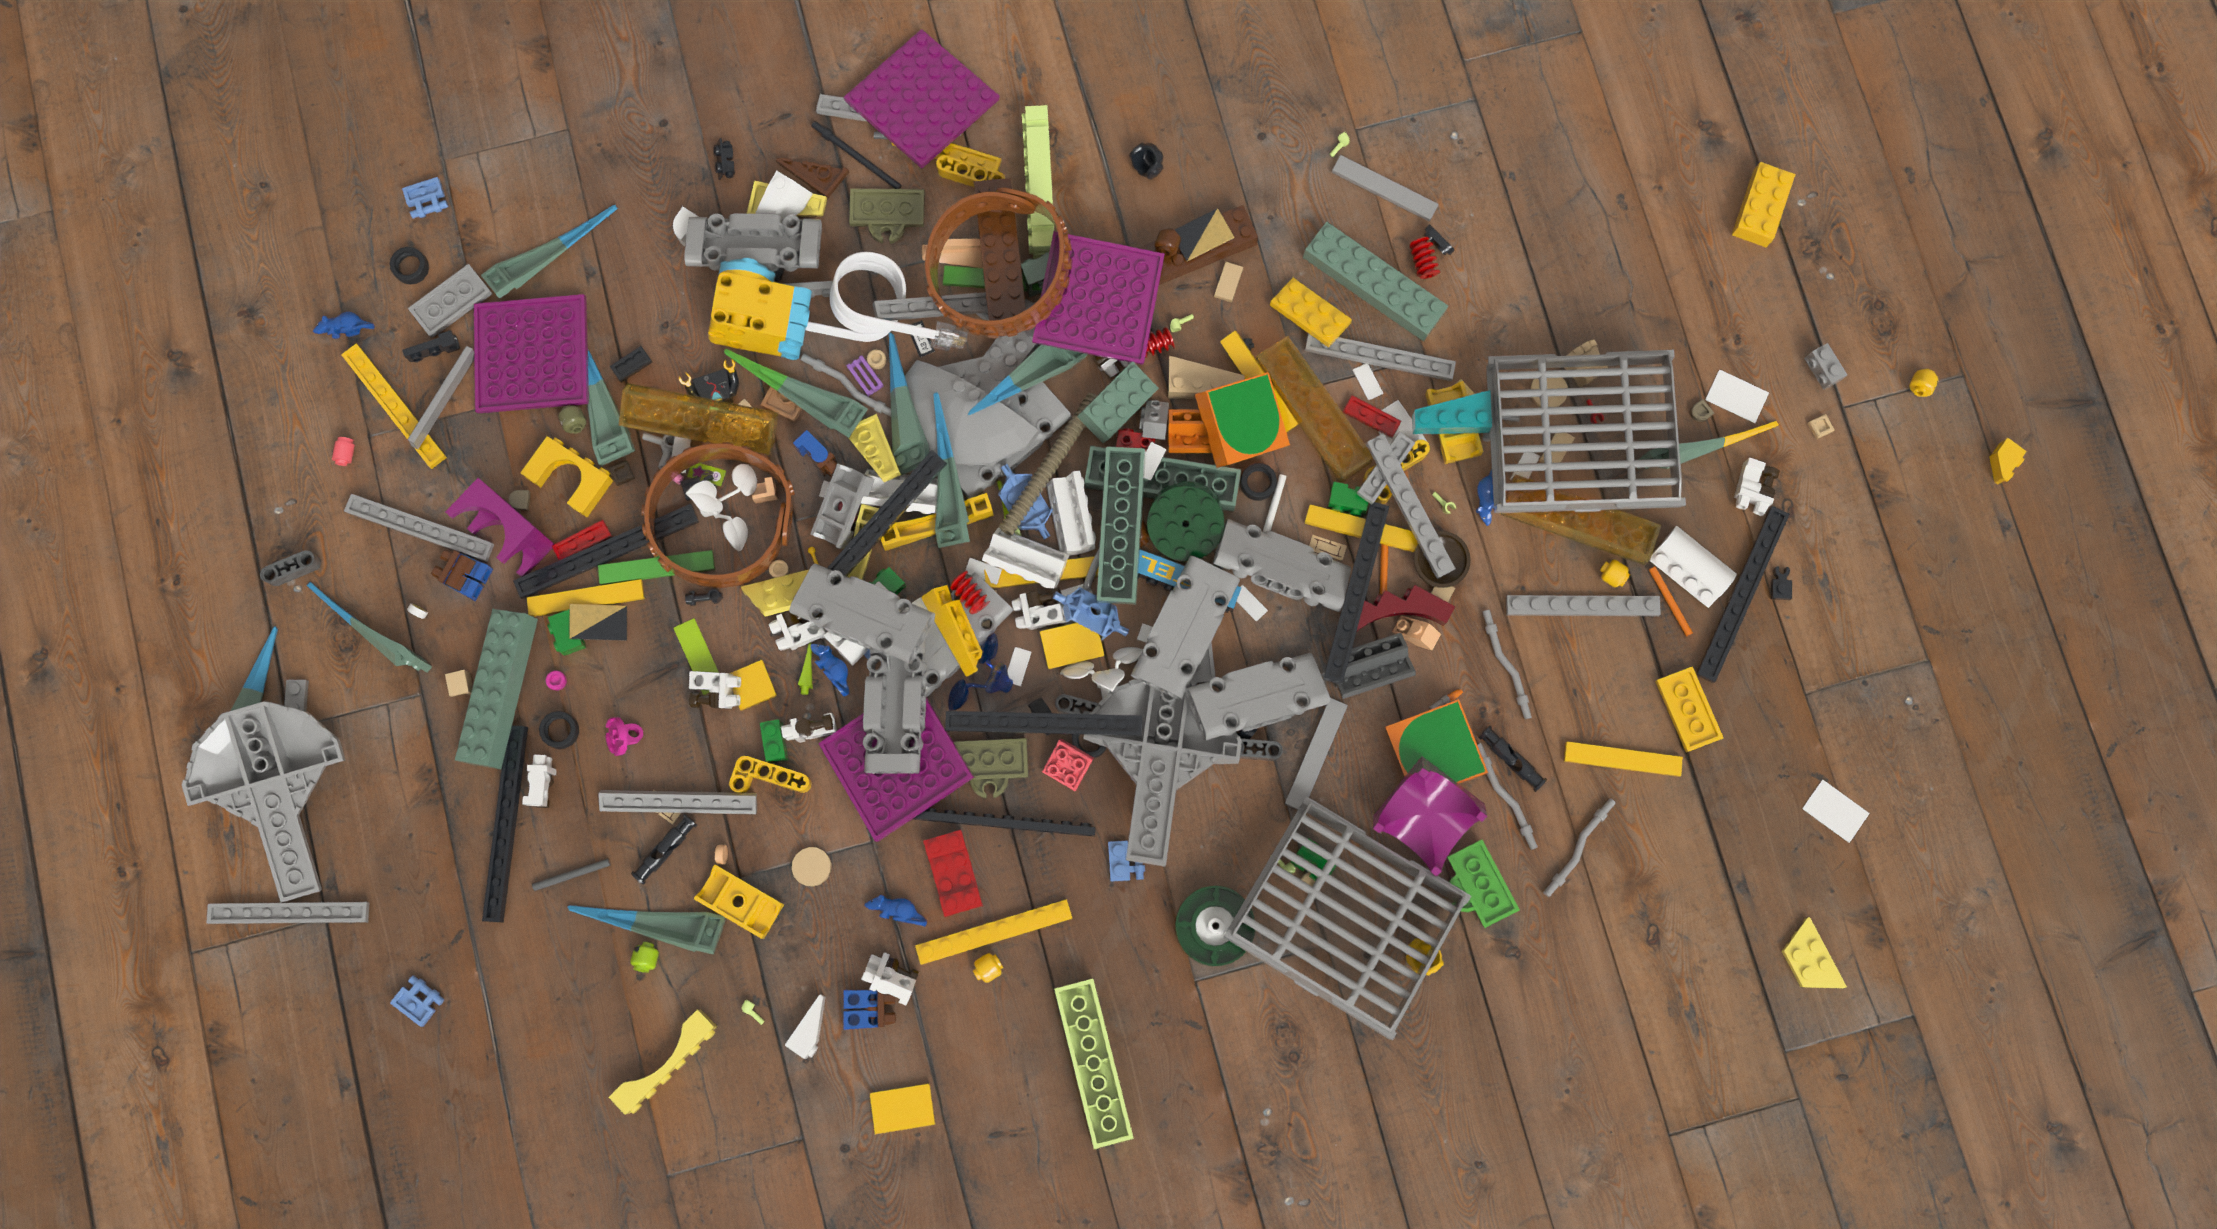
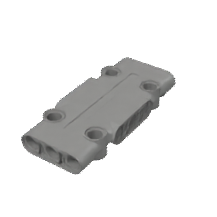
(754, 236)
(1039, 410)
(1282, 565)
(862, 613)
(1185, 627)
(939, 656)
(1257, 696)
(894, 713)

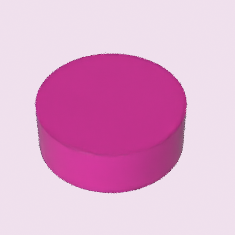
(556, 680)

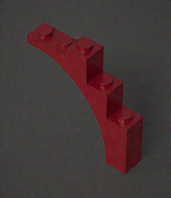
(1416, 603)

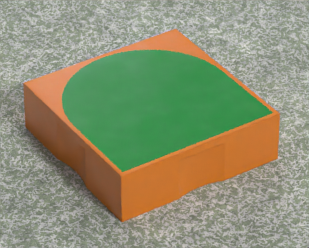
(1242, 419)
(1442, 739)

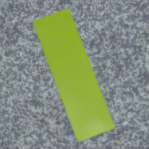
(695, 648)

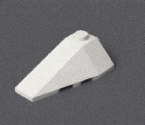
(783, 197)

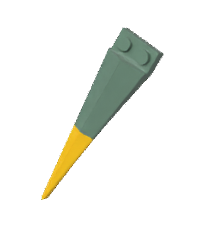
(1695, 449)

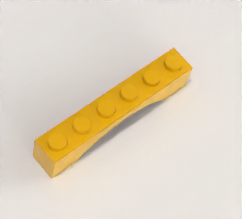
(917, 529)

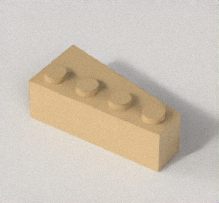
(1191, 378)

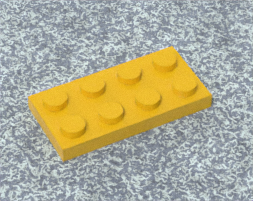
(1310, 312)
(1689, 709)

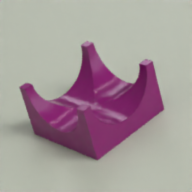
(496, 511)
(1429, 813)

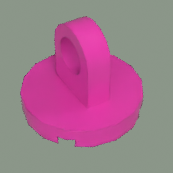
(618, 735)

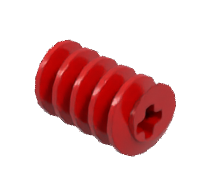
(1423, 258)
(1158, 341)
(968, 593)

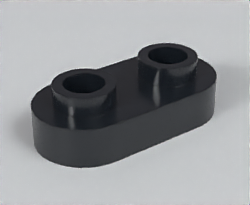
(1443, 246)

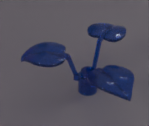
(996, 681)

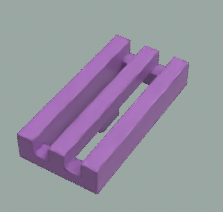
(856, 364)

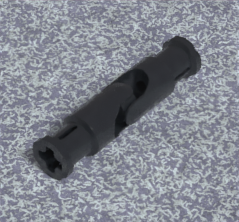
(1504, 750)
(671, 841)

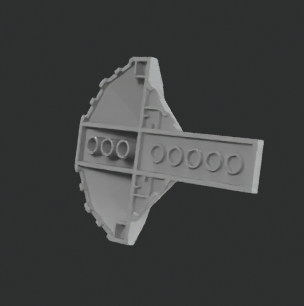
(991, 432)
(1159, 760)
(263, 769)

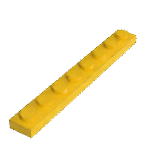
(391, 402)
(993, 932)

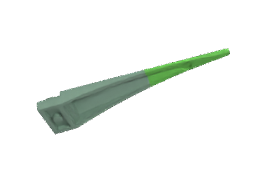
(827, 407)

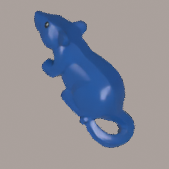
(344, 323)
(1486, 502)
(834, 668)
(901, 910)

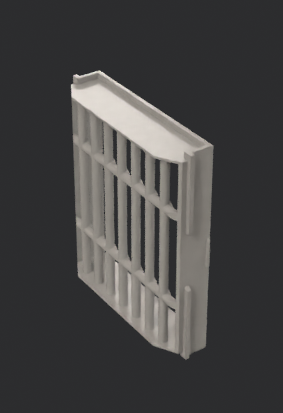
(1545, 361)
(1412, 868)

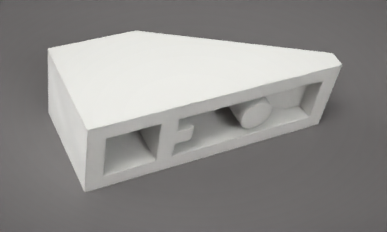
(807, 1034)

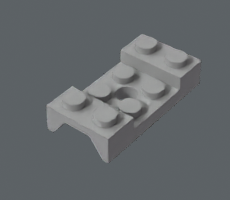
(845, 487)

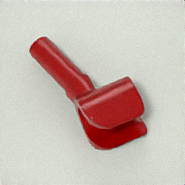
(1592, 418)

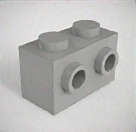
(1825, 366)
(1154, 419)

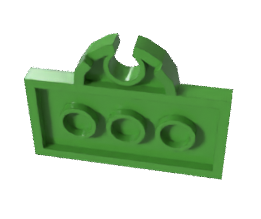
(1481, 879)

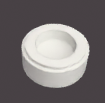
(417, 611)

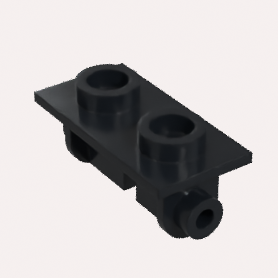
(723, 152)

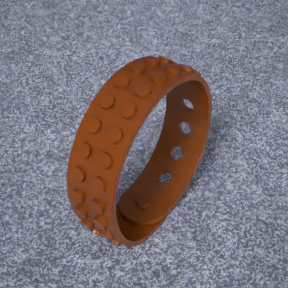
(1006, 200)
(705, 452)

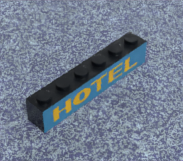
(1166, 573)

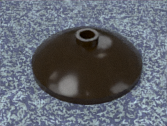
(1457, 552)

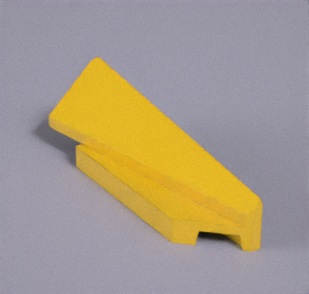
(954, 627)

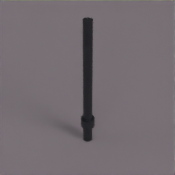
(829, 135)

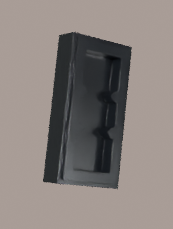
(631, 364)

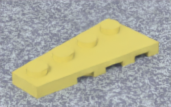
(814, 207)
(874, 447)

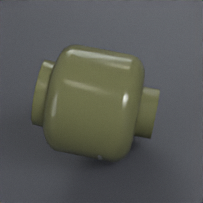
(572, 419)

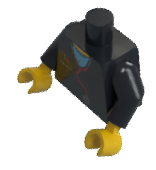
(717, 385)

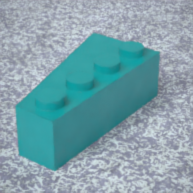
(1455, 416)

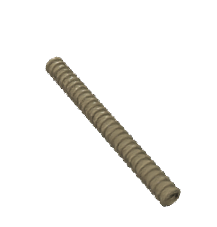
(1044, 473)

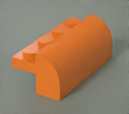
(1187, 432)

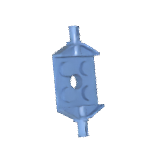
(1038, 512)
(1078, 609)

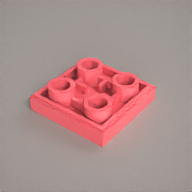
(1068, 764)

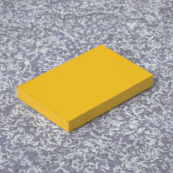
(1070, 645)
(902, 1108)

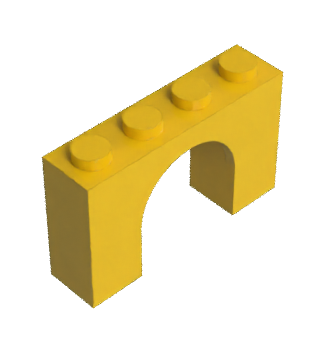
(552, 455)

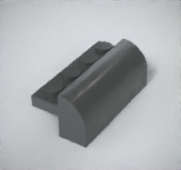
(1376, 666)

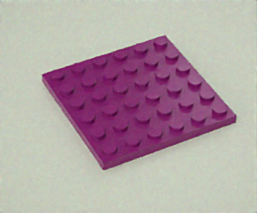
(921, 98)
(1107, 300)
(531, 354)
(894, 799)

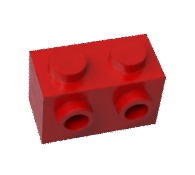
(1129, 439)

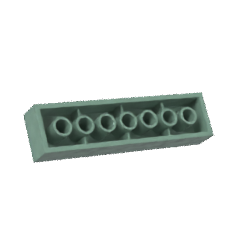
(1375, 281)
(1220, 480)
(1121, 525)
(496, 689)

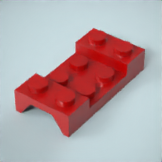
(953, 873)

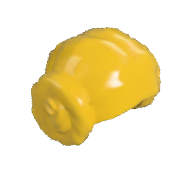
(1424, 948)

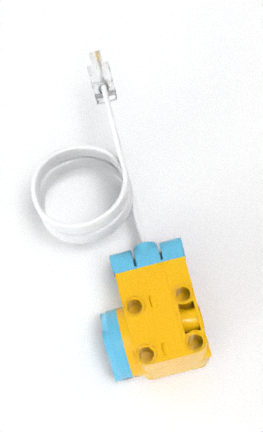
(772, 317)

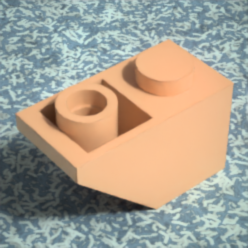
(1417, 632)

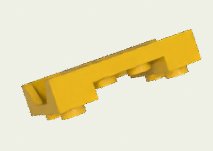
(1455, 446)
(754, 915)

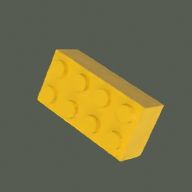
(1763, 204)

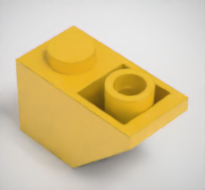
(2005, 459)

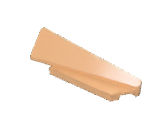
(960, 252)

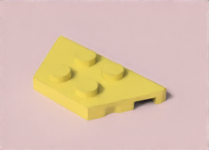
(775, 594)
(1811, 959)

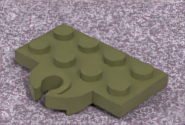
(887, 211)
(994, 762)

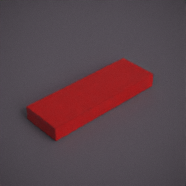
(1371, 416)
(582, 540)

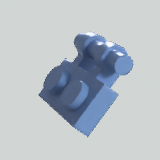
(423, 192)
(1119, 865)
(415, 1007)

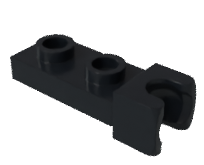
(445, 342)

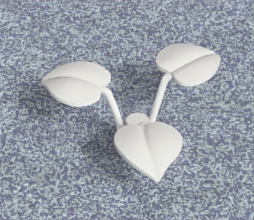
(705, 498)
(1106, 679)

